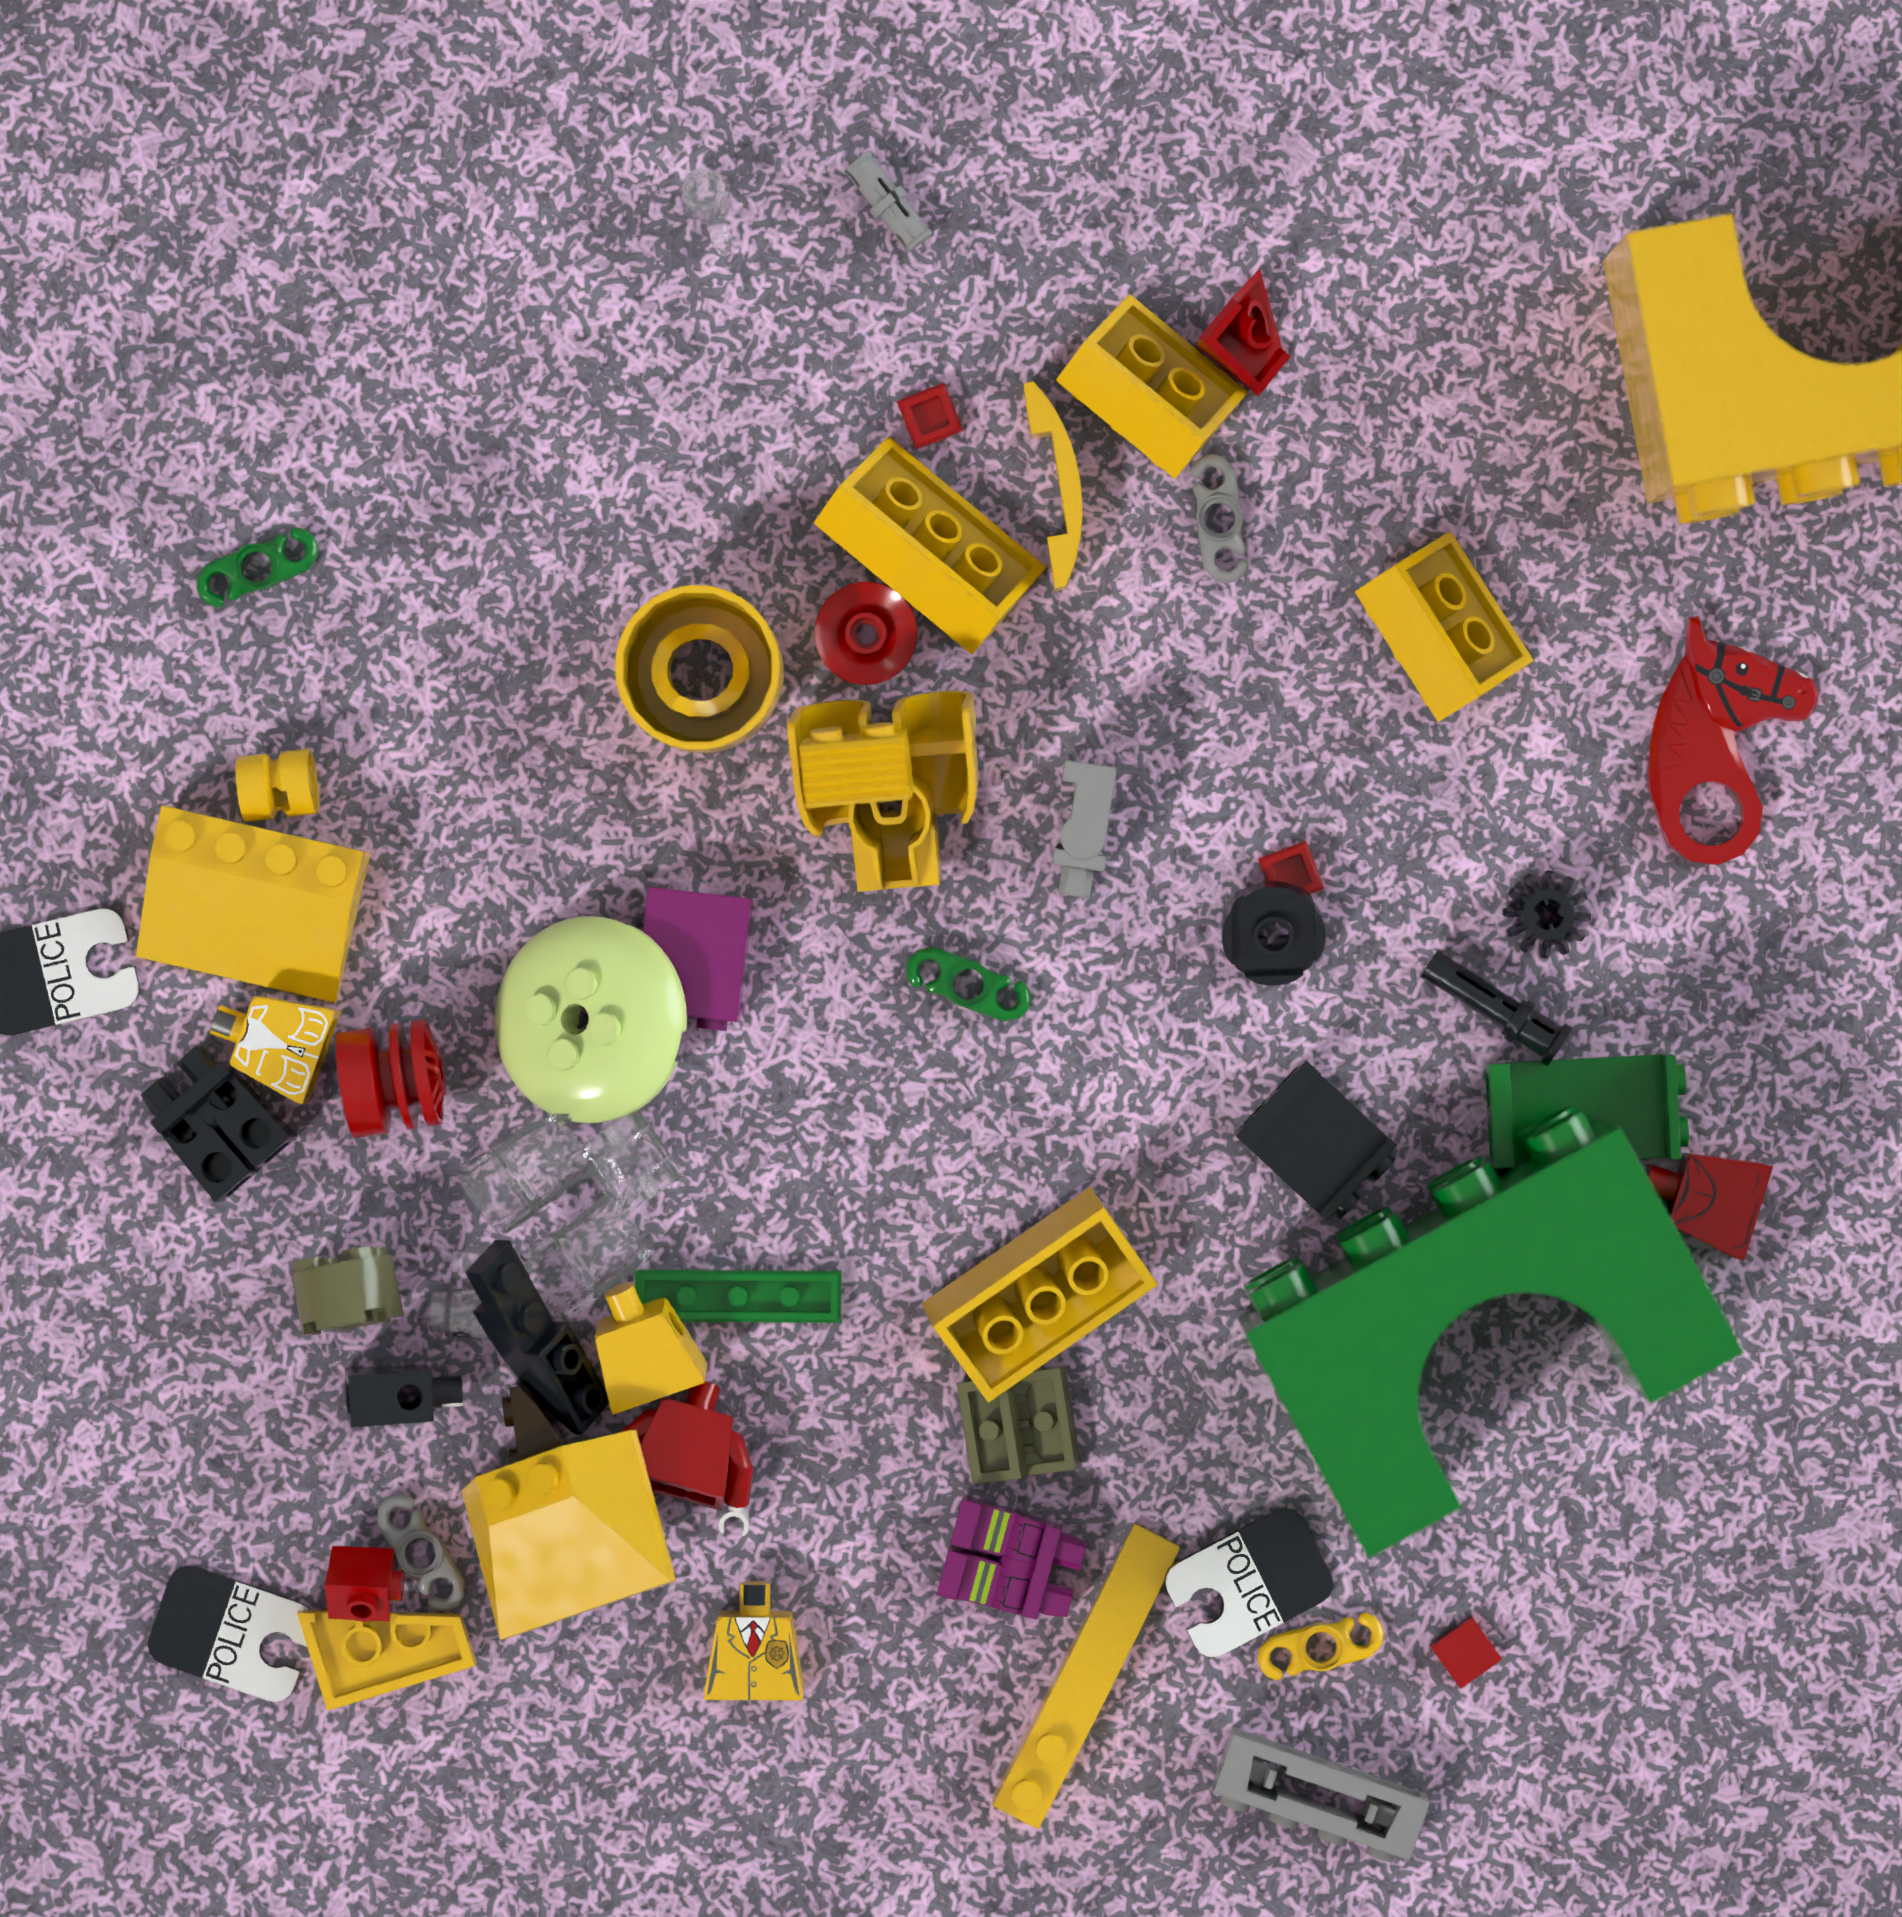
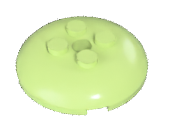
(632, 1012)

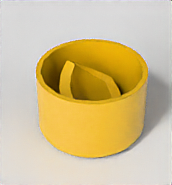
(661, 631)

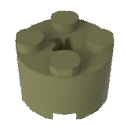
(346, 1292)

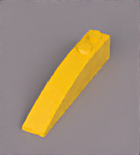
(1085, 1677)

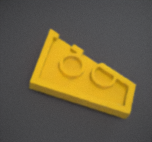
(378, 1657)

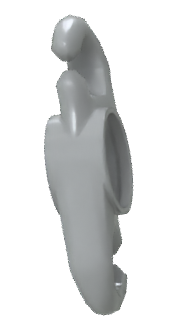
(1226, 494)
(443, 1564)

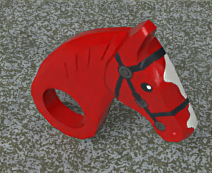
(1693, 733)

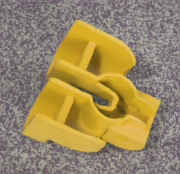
(900, 845)

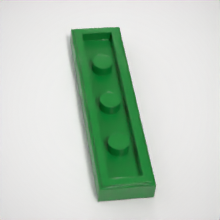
(745, 1294)

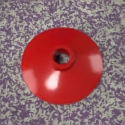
(865, 605)

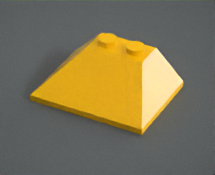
(567, 1532)

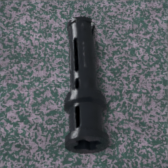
(1516, 1018)

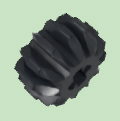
(1563, 910)

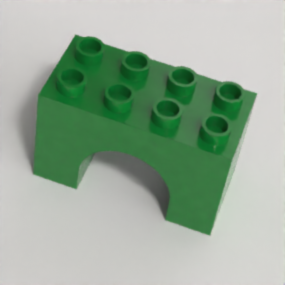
(1560, 1224)

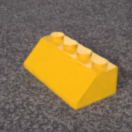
(929, 544)
(1038, 1294)

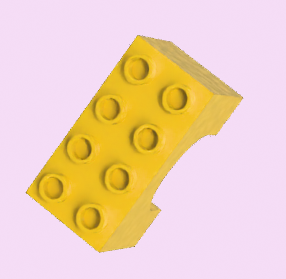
(1725, 397)

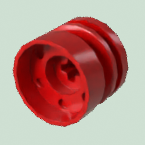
(390, 1078)

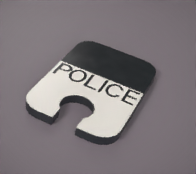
(48, 974)
(1263, 1577)
(217, 1630)

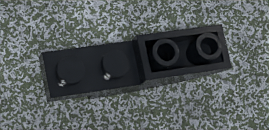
(533, 1345)

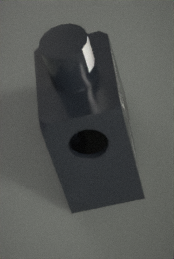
(374, 1392)

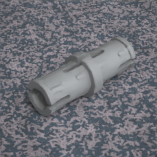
(888, 202)

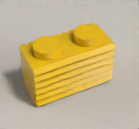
(856, 766)

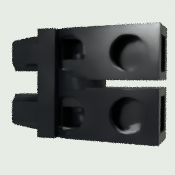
(199, 1117)

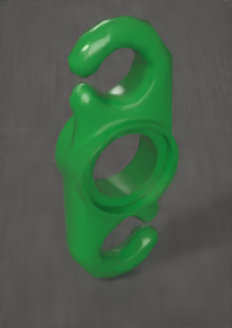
(281, 567)
(986, 1002)

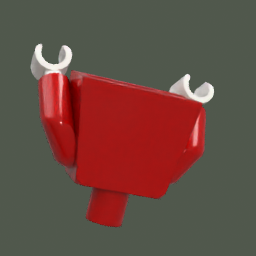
(696, 1454)

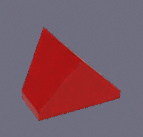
(1246, 337)

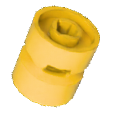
(277, 785)

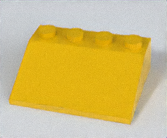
(250, 903)

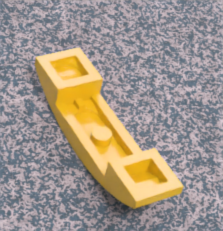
(1043, 423)

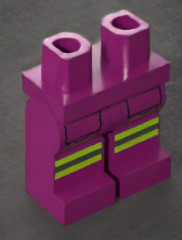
(1020, 1574)

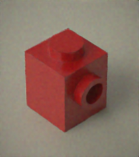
(362, 1583)

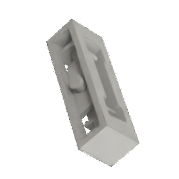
(1399, 1823)

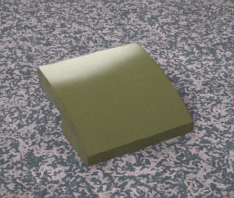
(1020, 1430)

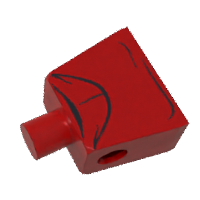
(1714, 1199)

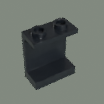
(1317, 1141)

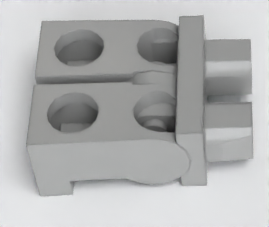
(1086, 828)

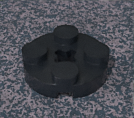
(1253, 910)

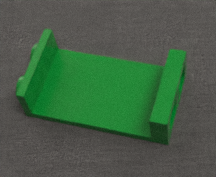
(1622, 1090)

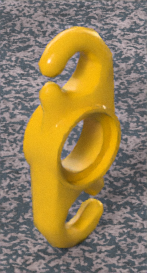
(1344, 1653)

